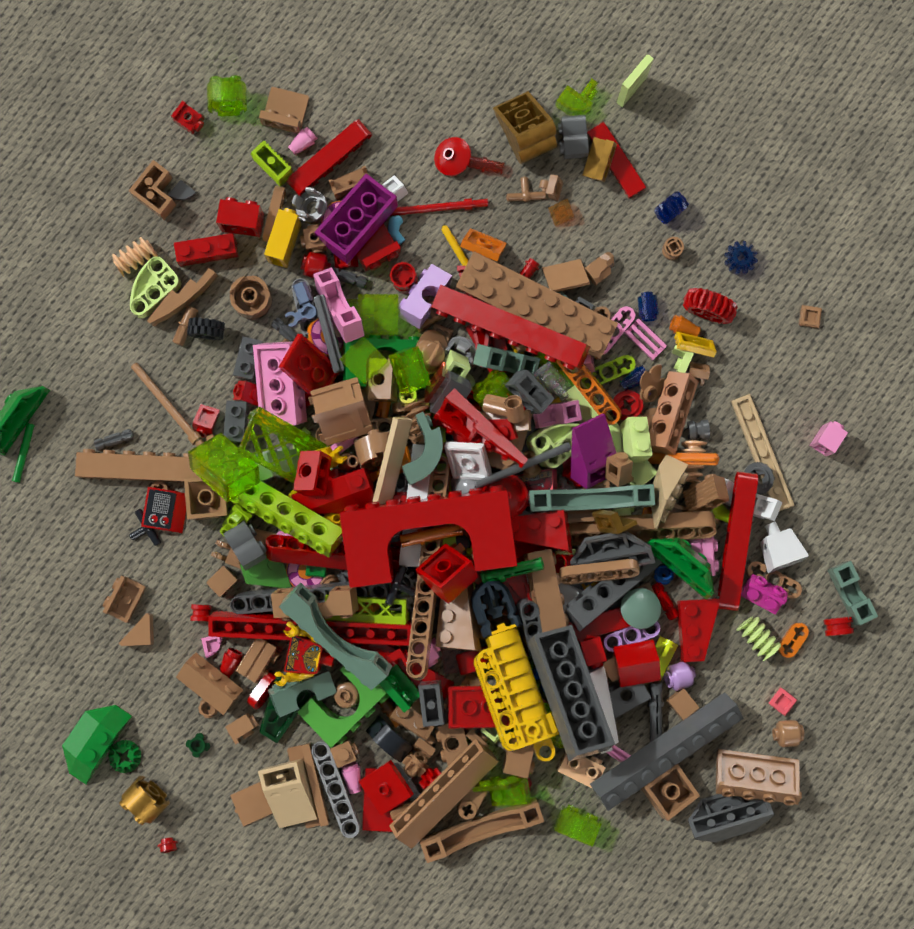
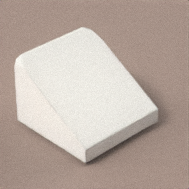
(396, 187)

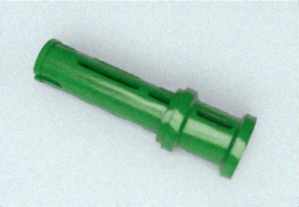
(502, 574)

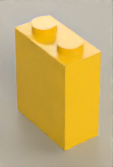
(283, 237)

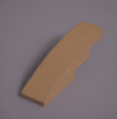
(176, 302)

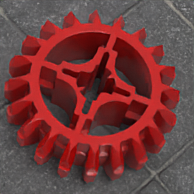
(710, 305)

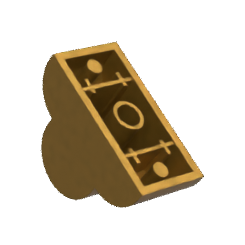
(526, 127)

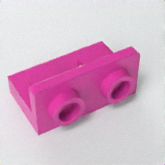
(764, 593)

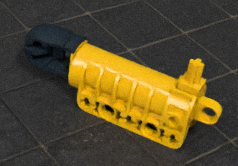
(512, 675)

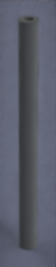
(515, 468)

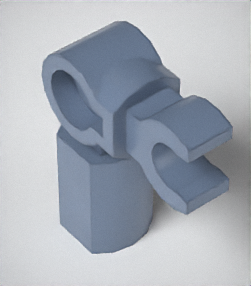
(304, 298)

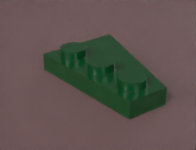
(275, 726)

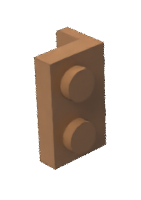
(124, 598)

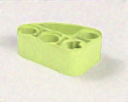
(149, 282)
(551, 437)

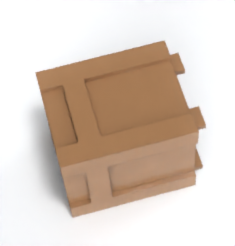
(340, 411)

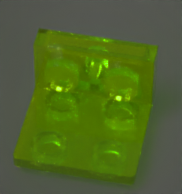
(506, 791)

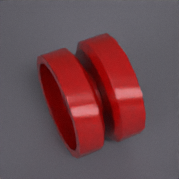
(516, 492)

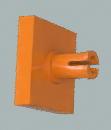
(483, 244)

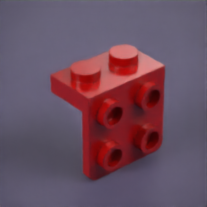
(378, 250)

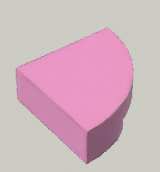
(211, 645)

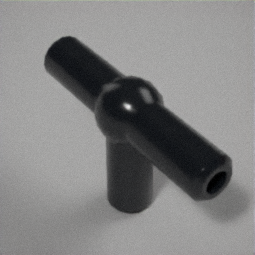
(143, 530)
(396, 586)

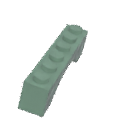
(592, 499)
(364, 664)

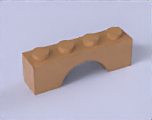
(341, 601)

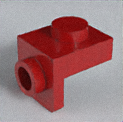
(246, 392)

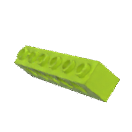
(291, 518)

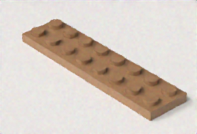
(534, 302)

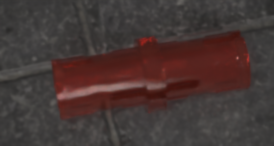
(486, 165)

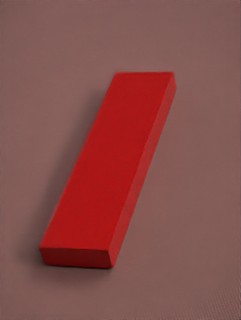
(620, 165)

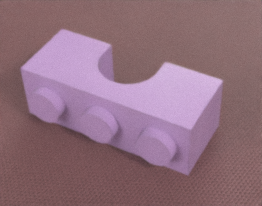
(415, 308)

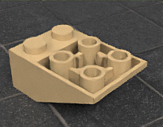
(667, 487)
(288, 793)

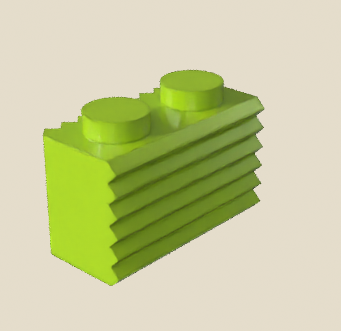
(272, 163)

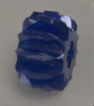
(671, 207)
(738, 250)

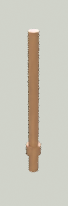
(193, 436)

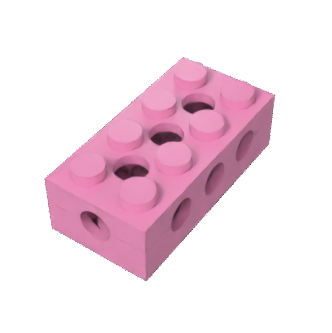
(275, 389)

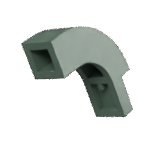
(426, 463)

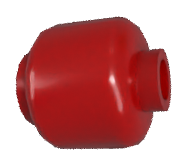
(314, 263)

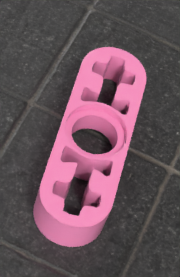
(626, 323)

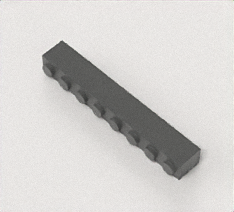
(666, 751)

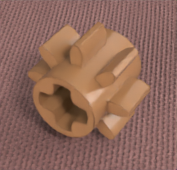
(415, 764)

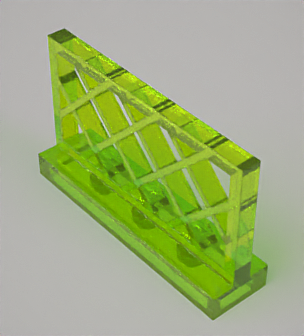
(283, 431)

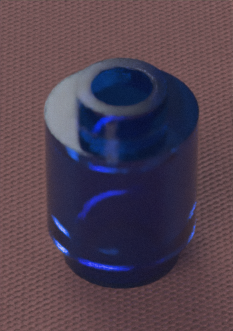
(648, 306)

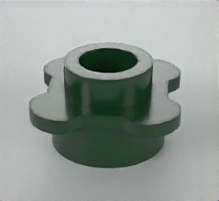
(196, 751)

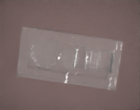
(552, 381)

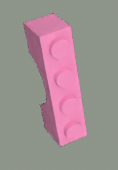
(345, 317)

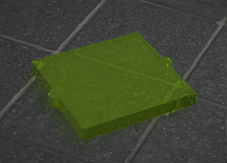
(363, 360)

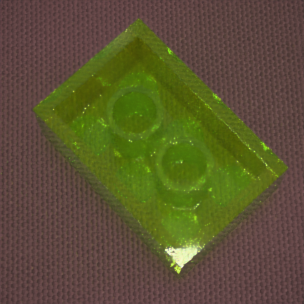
(223, 467)

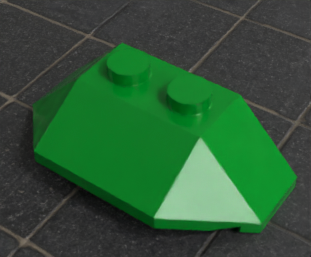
(17, 412)
(685, 563)
(93, 739)

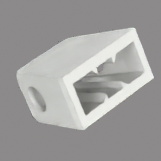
(781, 548)

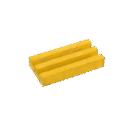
(695, 344)

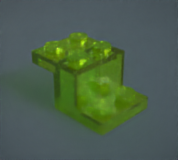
(377, 313)

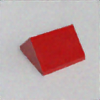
(637, 663)

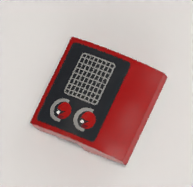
(164, 510)

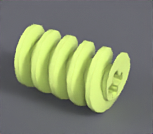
(759, 637)

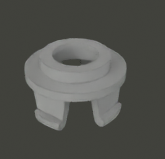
(309, 196)
(461, 346)

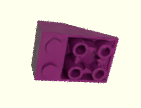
(590, 450)

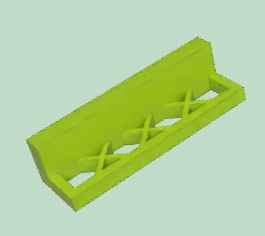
(379, 616)

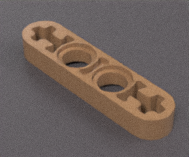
(599, 571)

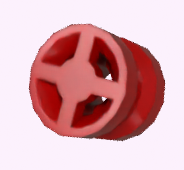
(200, 612)

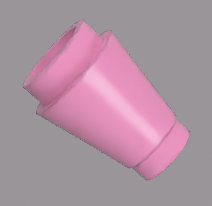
(302, 141)
(351, 775)

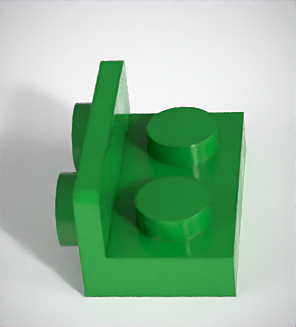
(400, 688)

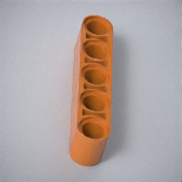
(589, 393)

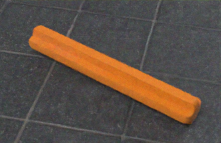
(688, 458)

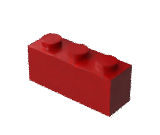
(206, 249)

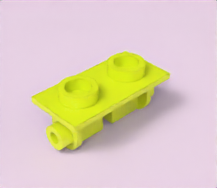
(665, 650)

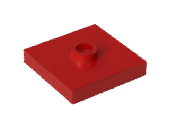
(386, 787)

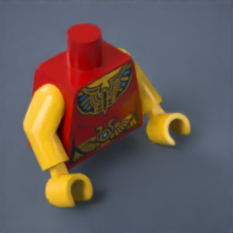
(303, 657)

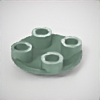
(640, 608)

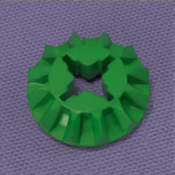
(134, 754)

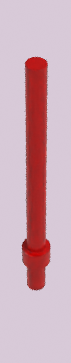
(467, 204)

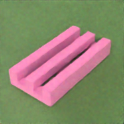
(657, 350)

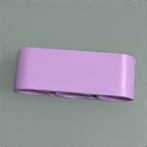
(620, 635)

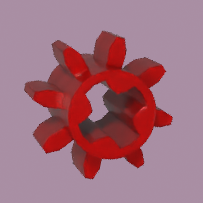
(429, 776)

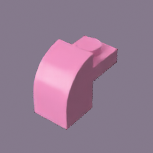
(558, 413)

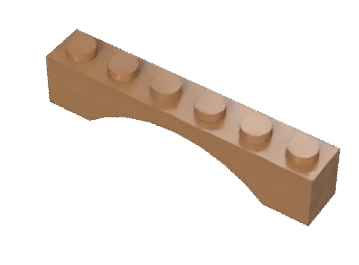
(456, 837)

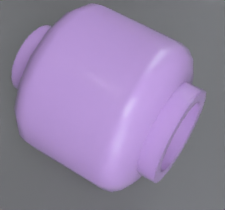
(679, 676)

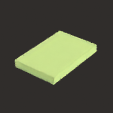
(635, 80)

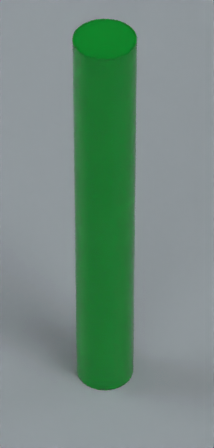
(23, 452)

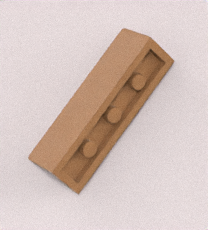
(305, 751)

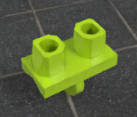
(235, 517)

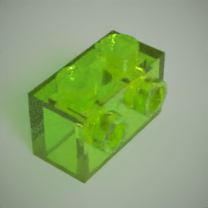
(409, 369)
(577, 825)

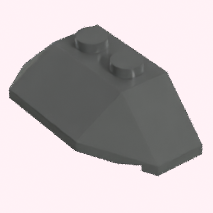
(613, 548)
(727, 817)

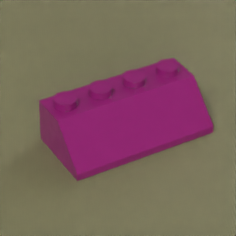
(357, 218)

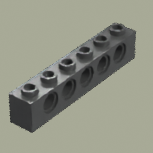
(581, 617)

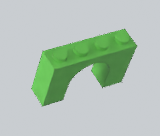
(333, 727)

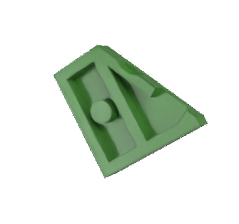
(267, 574)

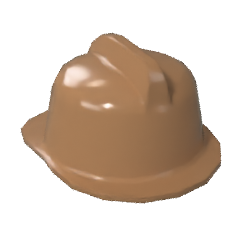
(432, 346)

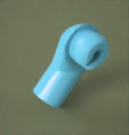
(393, 229)

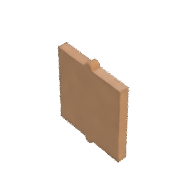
(251, 804)

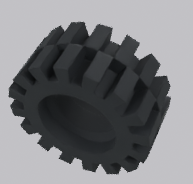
(206, 328)

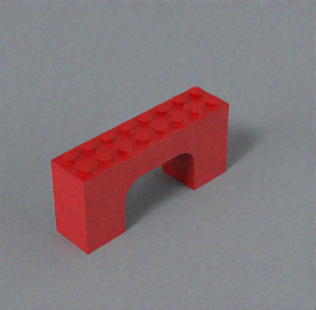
(370, 529)

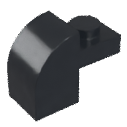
(389, 739)

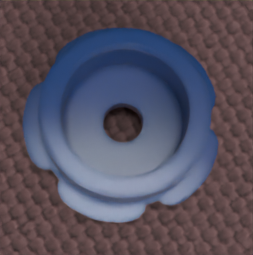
(663, 570)

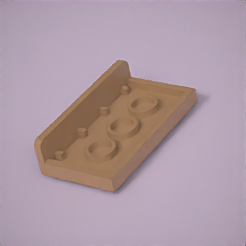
(758, 777)

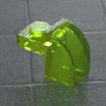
(575, 103)

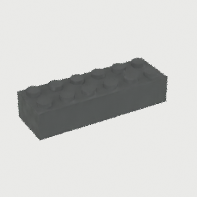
(570, 693)

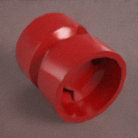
(403, 277)

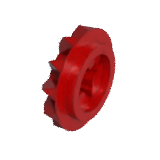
(630, 397)

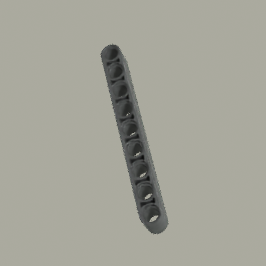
(253, 606)

